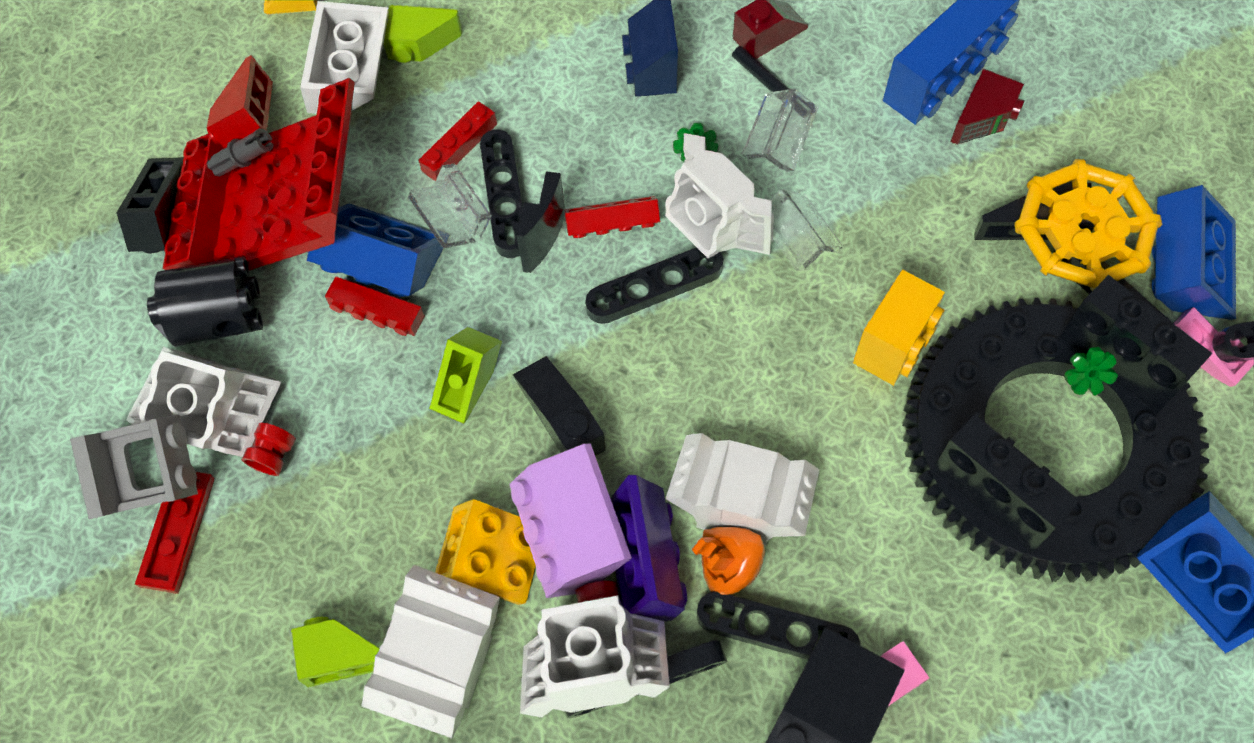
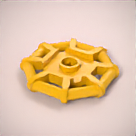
(1098, 207)

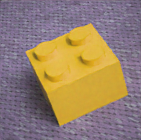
(900, 328)

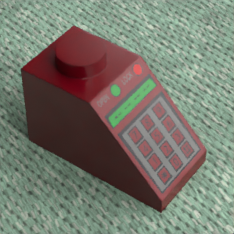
(765, 26)
(988, 107)

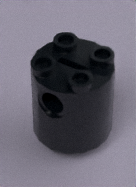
(205, 301)

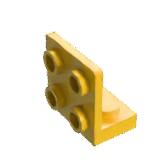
(487, 551)

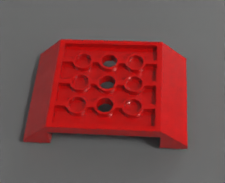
(274, 205)

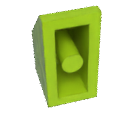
(419, 31)
(464, 373)
(330, 652)

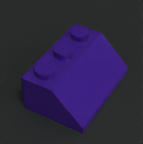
(650, 579)

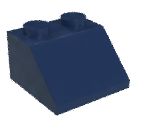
(652, 50)

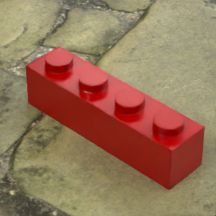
(458, 140)
(612, 215)
(374, 306)

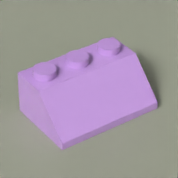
(569, 521)

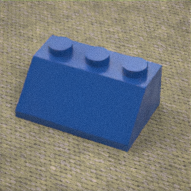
(379, 251)
(1195, 254)
(1207, 569)

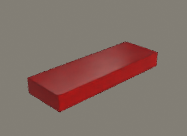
(174, 539)

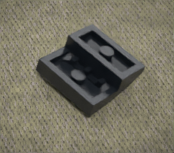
(541, 223)

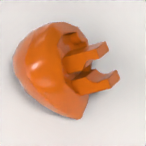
(730, 558)

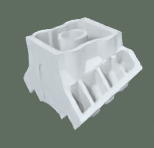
(717, 203)
(214, 401)
(743, 487)
(432, 652)
(592, 658)

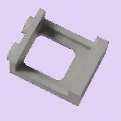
(108, 473)

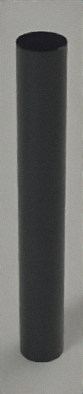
(758, 70)

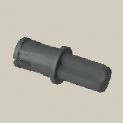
(240, 152)

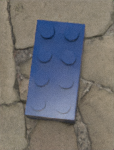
(946, 54)

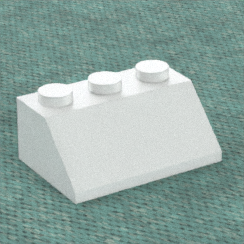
(344, 45)

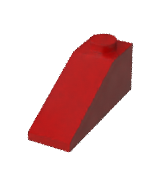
(241, 105)

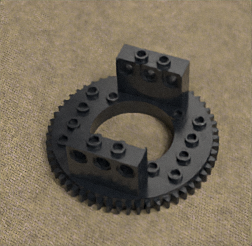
(1005, 496)

